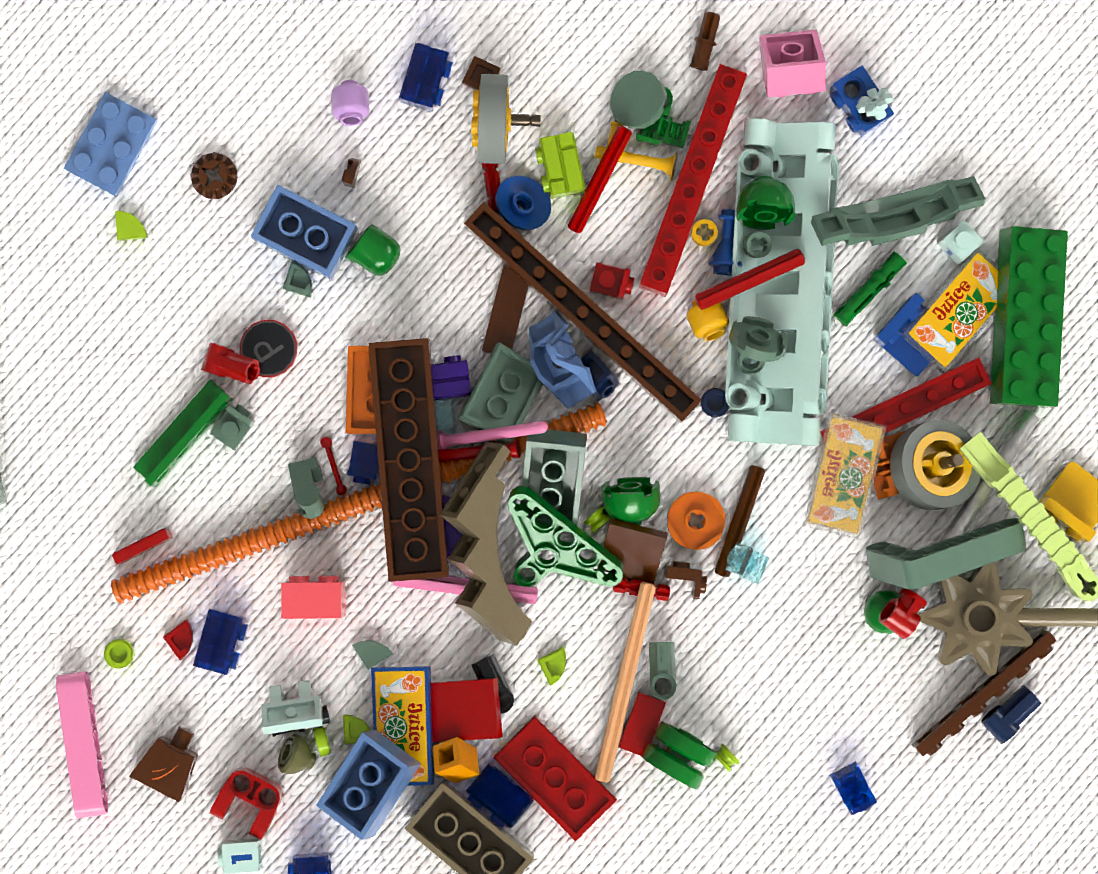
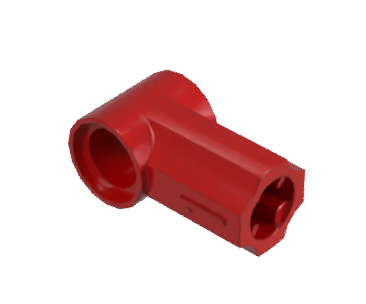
(224, 362)

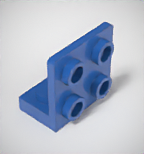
(891, 340)

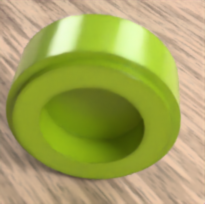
(119, 653)
(321, 741)

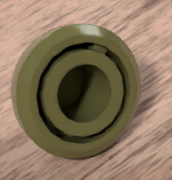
(295, 755)

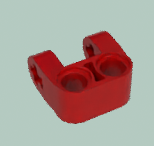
(252, 796)

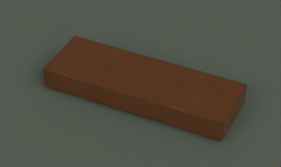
(506, 311)

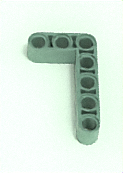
(945, 558)

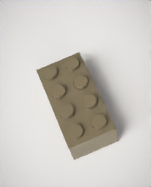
(466, 835)

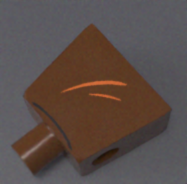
(168, 765)

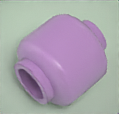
(350, 103)

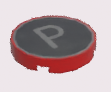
(271, 345)

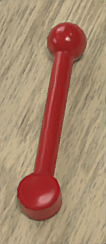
(326, 443)

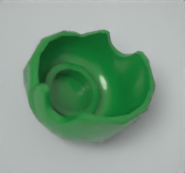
(874, 606)

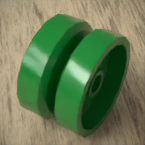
(681, 751)

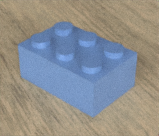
(304, 232)
(368, 784)

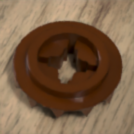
(216, 189)

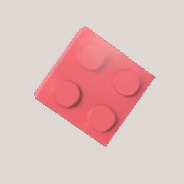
(313, 598)

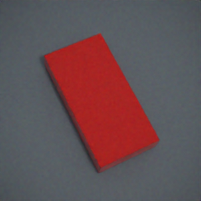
(142, 546)
(642, 724)

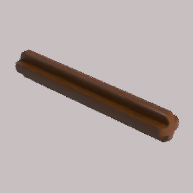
(741, 516)

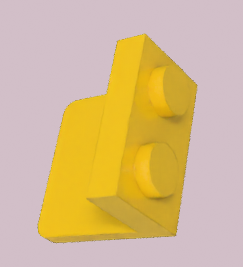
(1074, 502)

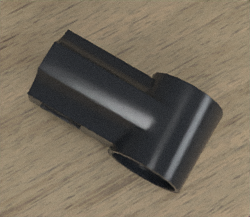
(490, 668)

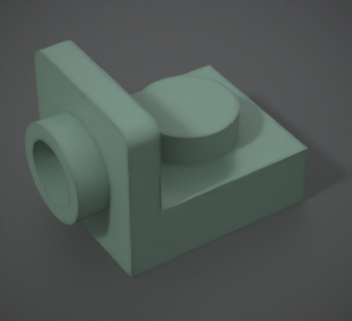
(233, 426)

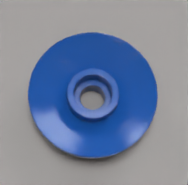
(529, 196)

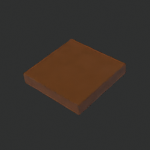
(637, 549)

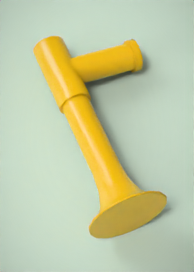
(666, 165)

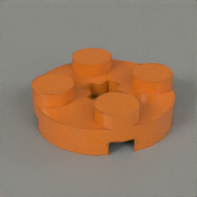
(712, 524)

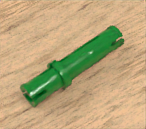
(879, 279)

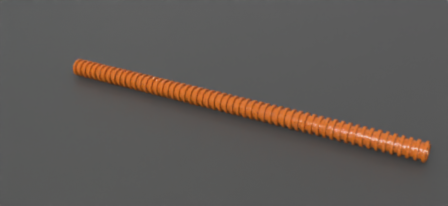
(299, 525)

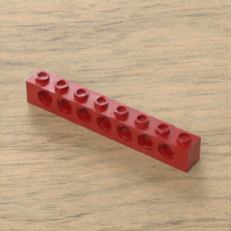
(692, 180)

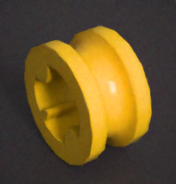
(698, 238)

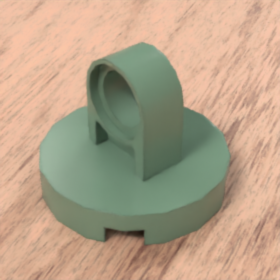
(758, 341)

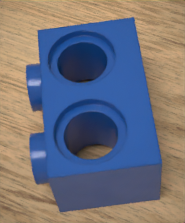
(863, 81)

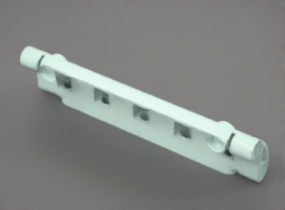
(794, 301)

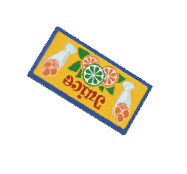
(404, 714)

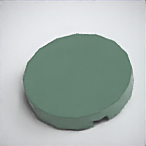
(638, 99)

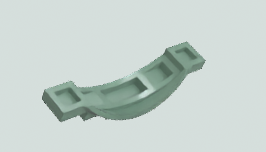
(898, 214)

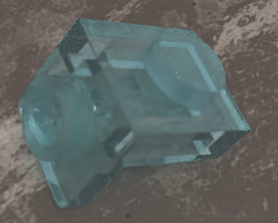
(746, 563)

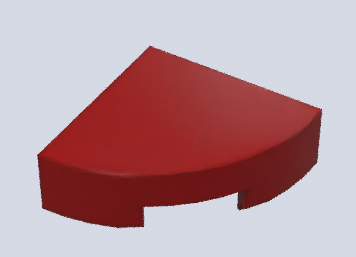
(180, 639)

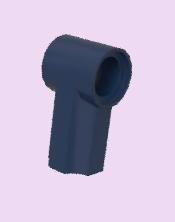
(1005, 719)

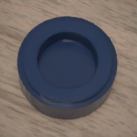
(714, 403)

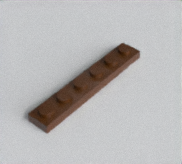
(975, 702)

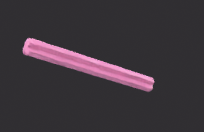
(457, 584)

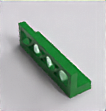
(182, 433)

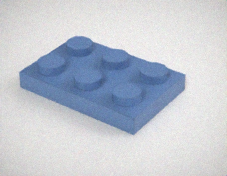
(110, 144)

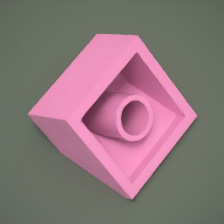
(792, 63)

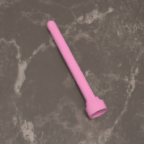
(446, 440)

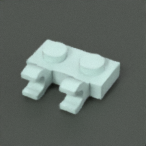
(292, 714)

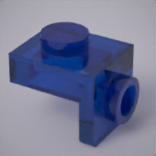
(853, 788)

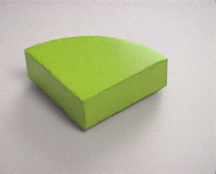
(129, 227)
(553, 665)
(353, 728)

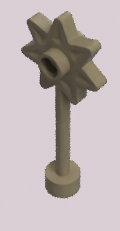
(984, 617)

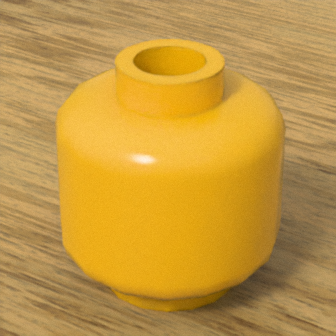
(707, 323)

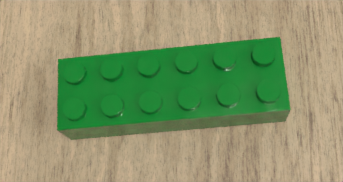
(1029, 317)

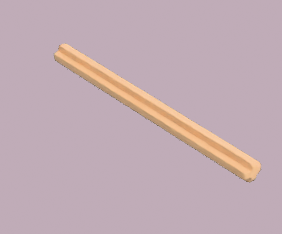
(625, 681)

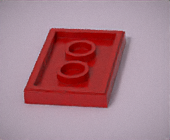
(466, 710)

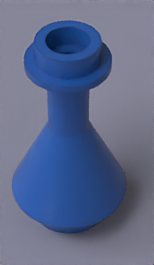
(723, 255)

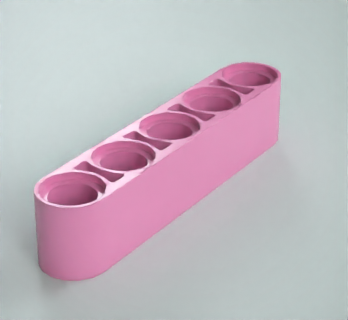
(82, 744)

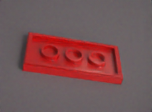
(555, 778)

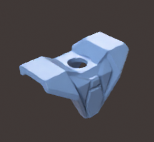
(553, 345)

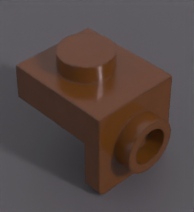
(682, 571)

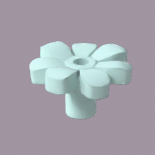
(875, 103)

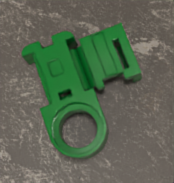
(665, 129)

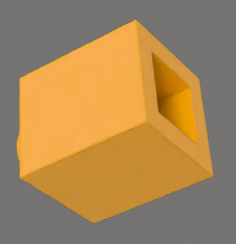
(455, 760)

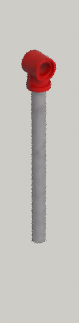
(901, 613)

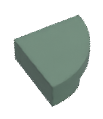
(298, 281)
(371, 652)

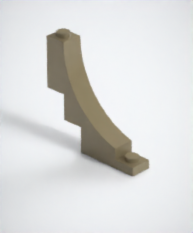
(474, 514)

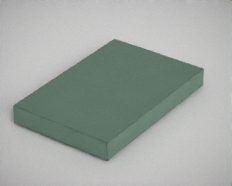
(501, 392)

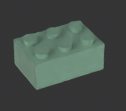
(555, 471)

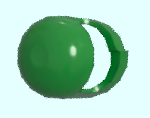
(375, 251)

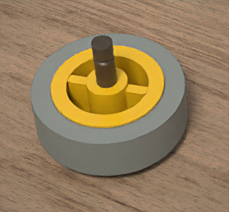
(494, 119)
(930, 466)

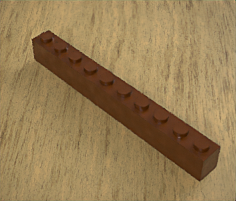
(582, 312)

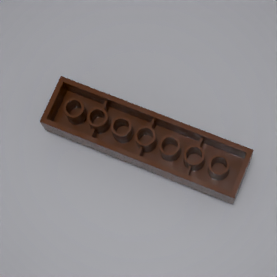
(409, 459)

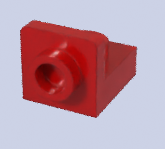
(611, 281)

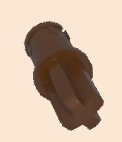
(705, 41)

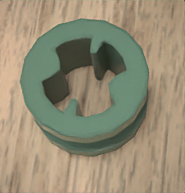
(756, 236)

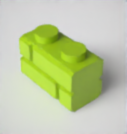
(561, 165)

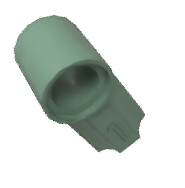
(662, 666)

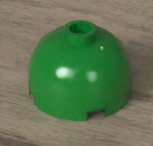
(765, 203)
(631, 499)

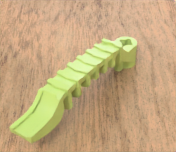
(1041, 525)

